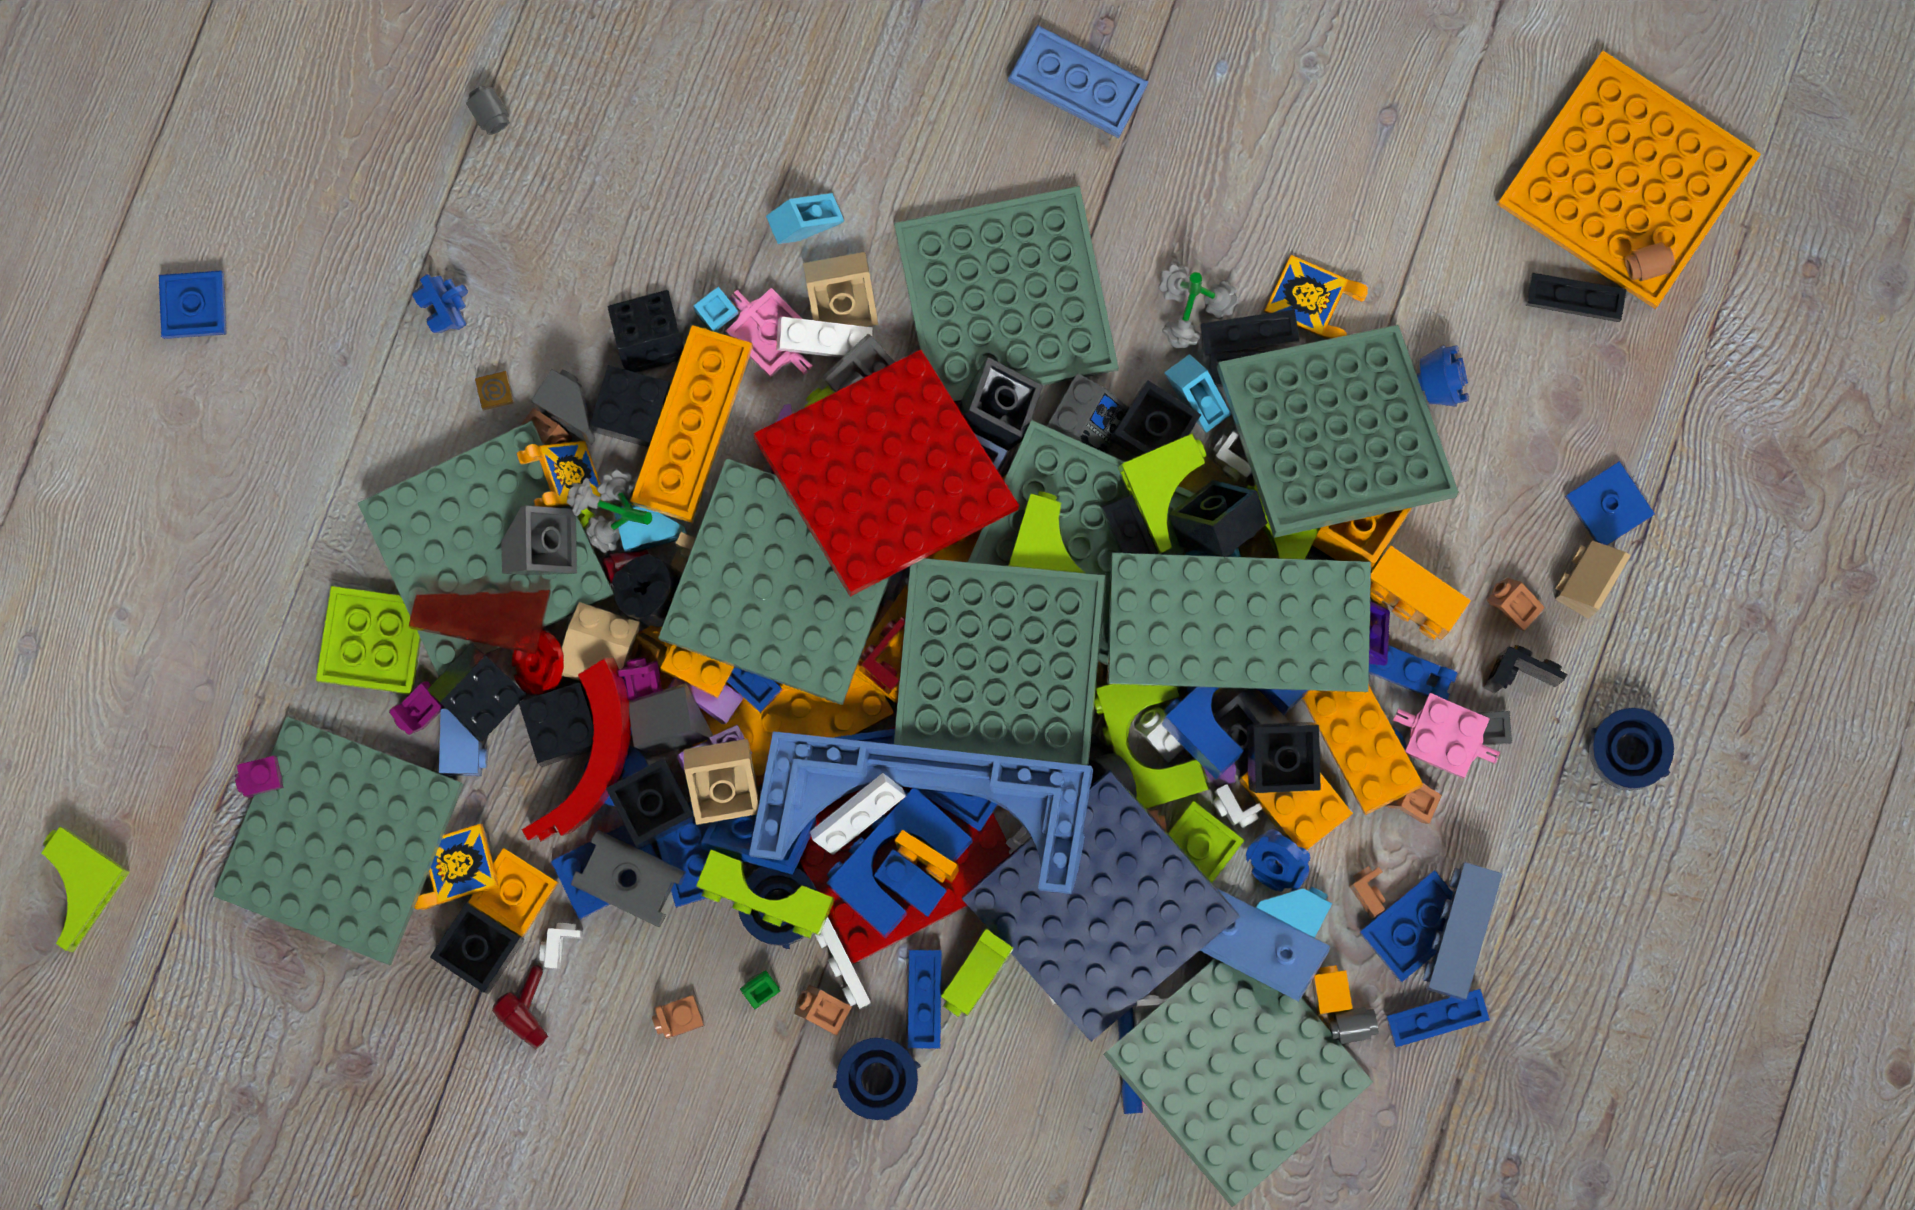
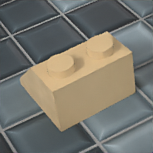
(841, 290)
(1591, 578)
(596, 636)

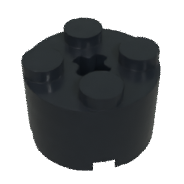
(646, 589)

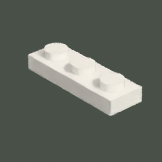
(818, 336)
(857, 814)
(842, 966)

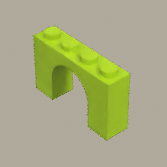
(1153, 785)

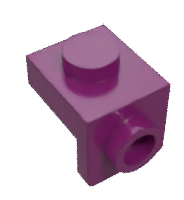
(641, 677)
(416, 710)
(258, 776)

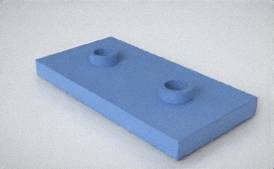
(1078, 81)
(1268, 950)

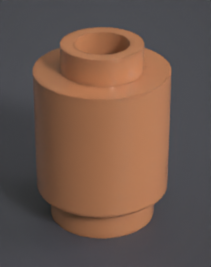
(1649, 262)

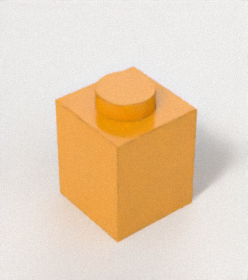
(1331, 990)

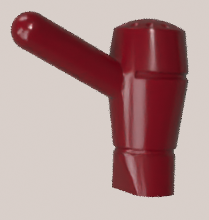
(515, 1011)

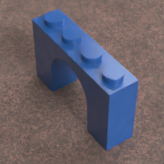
(1199, 733)
(855, 877)

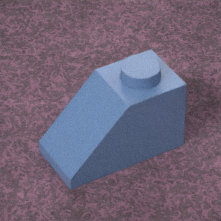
(459, 749)

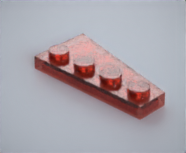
(496, 619)

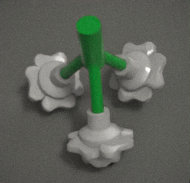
(1177, 284)
(614, 488)

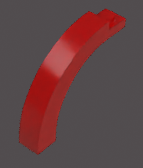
(608, 754)

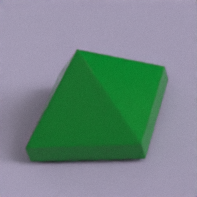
(759, 989)

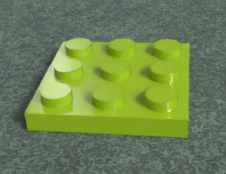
(368, 642)

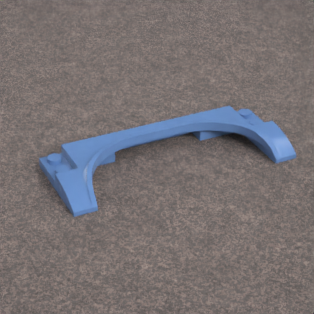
(814, 771)

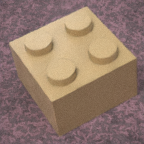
(721, 781)

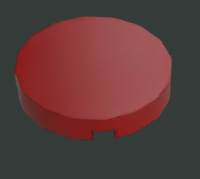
(539, 671)

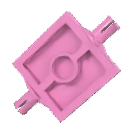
(759, 326)
(1446, 735)

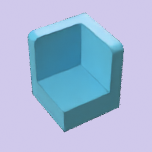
(715, 310)

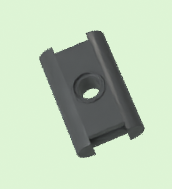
(604, 874)

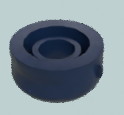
(1655, 738)
(762, 883)
(850, 1073)

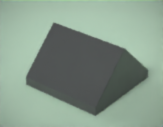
(667, 721)

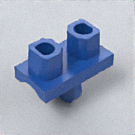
(446, 300)

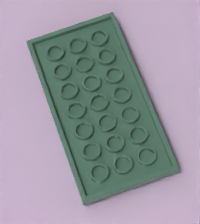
(1239, 622)

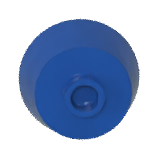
(1443, 377)

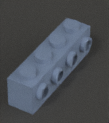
(1463, 930)

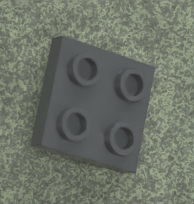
(858, 363)

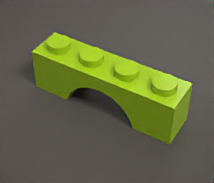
(725, 879)

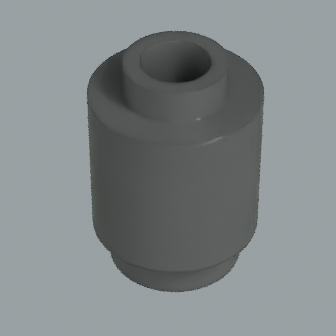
(488, 110)
(1354, 1025)

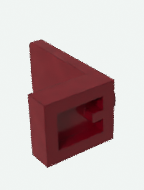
(882, 674)

